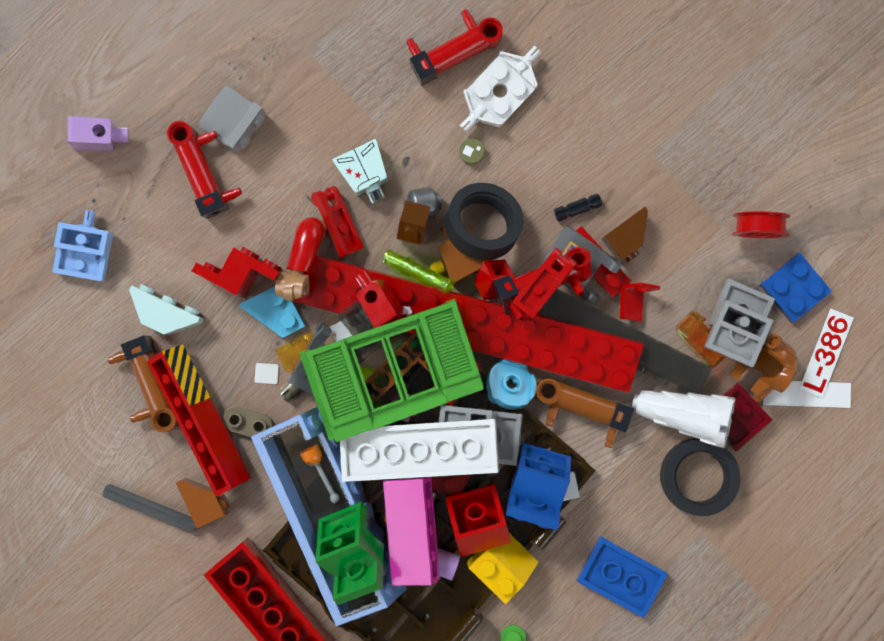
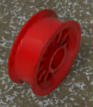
(761, 225)

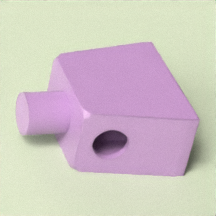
(84, 133)

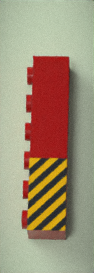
(198, 419)

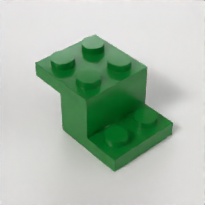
(350, 553)

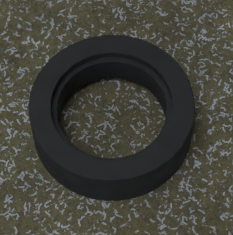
(493, 196)
(724, 496)

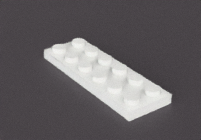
(421, 451)

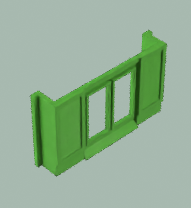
(342, 389)

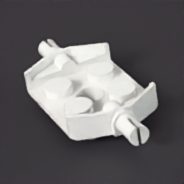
(508, 71)

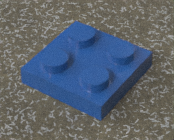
(795, 287)

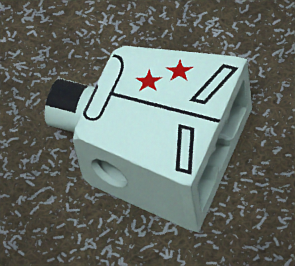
(363, 170)

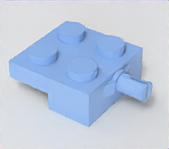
(82, 249)

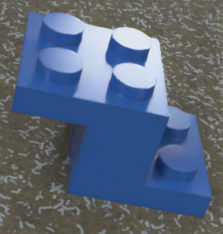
(539, 486)

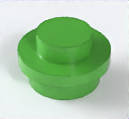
(513, 633)

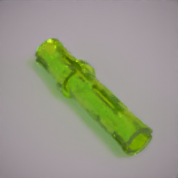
(408, 267)

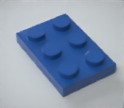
(621, 576)

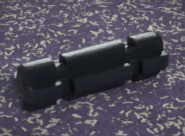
(578, 207)

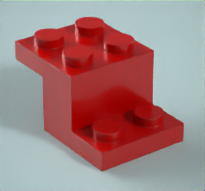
(238, 271)

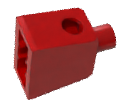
(386, 306)

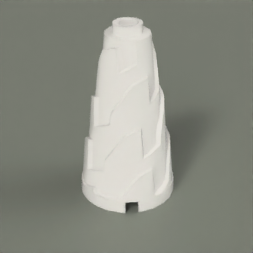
(690, 413)

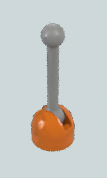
(313, 456)

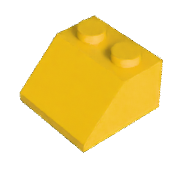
(504, 568)

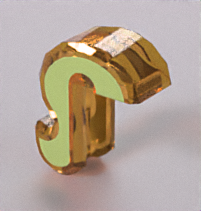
(694, 335)

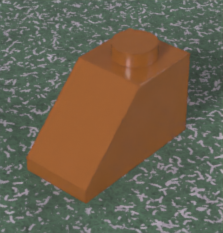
(202, 502)

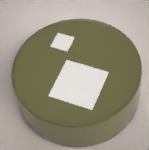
(471, 151)

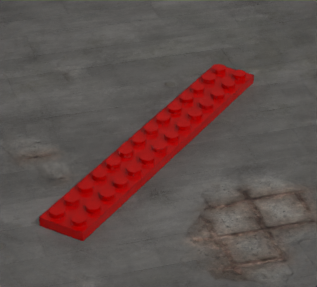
(535, 342)

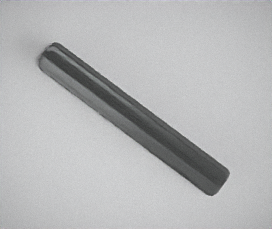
(149, 507)

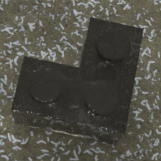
(356, 322)

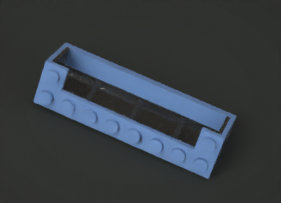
(308, 500)

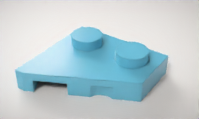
(274, 312)

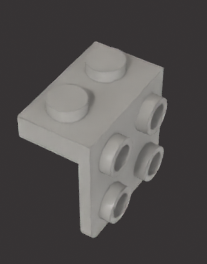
(232, 119)

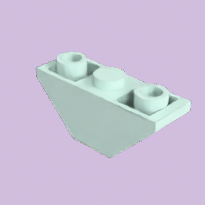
(162, 313)

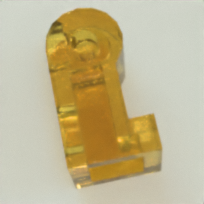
(290, 351)

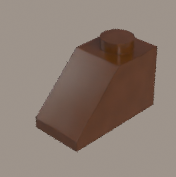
(413, 223)
(627, 237)

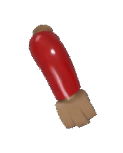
(302, 255)

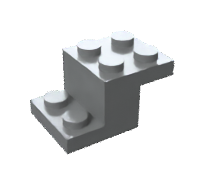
(739, 323)
(507, 427)

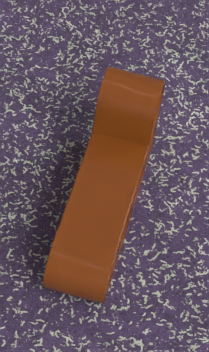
(412, 358)

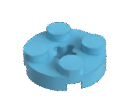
(501, 394)

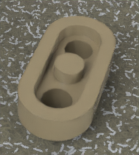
(247, 421)

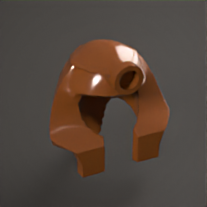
(777, 364)

